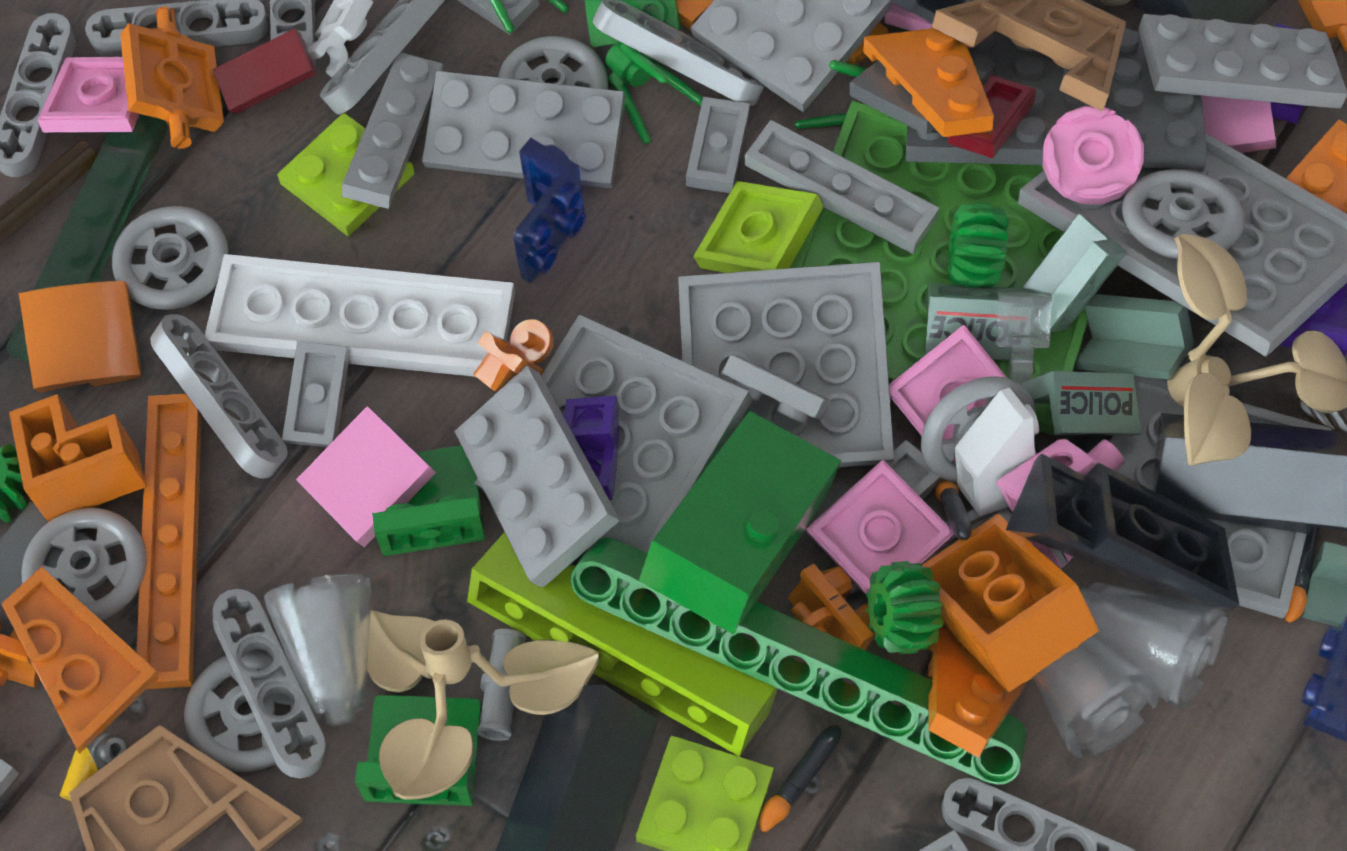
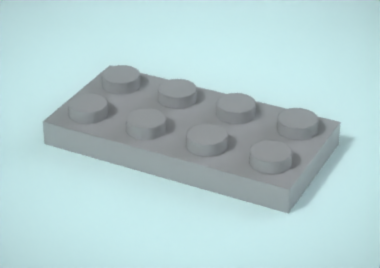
(1241, 61)
(486, 120)
(536, 477)

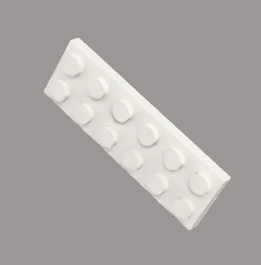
(376, 313)

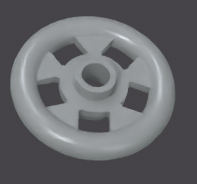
(556, 51)
(1181, 211)
(141, 235)
(953, 410)
(111, 531)
(204, 703)

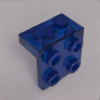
(558, 208)

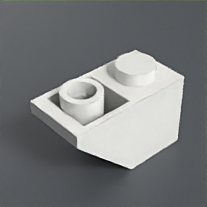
(994, 447)

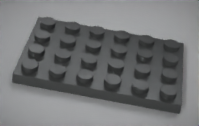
(1166, 121)

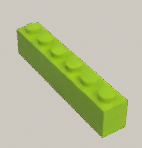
(658, 671)

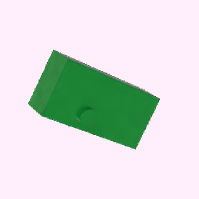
(739, 522)

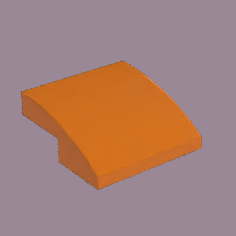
(80, 335)

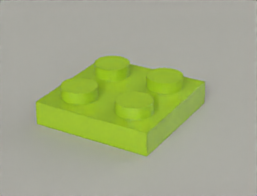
(320, 170)
(758, 229)
(704, 800)

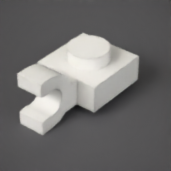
(341, 23)

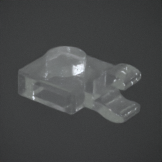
(1022, 326)

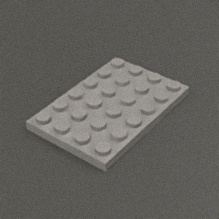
(1287, 251)

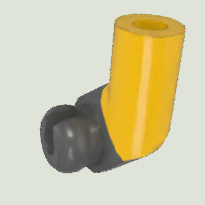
(91, 760)

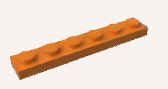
(170, 539)

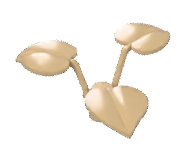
(1214, 421)
(431, 757)

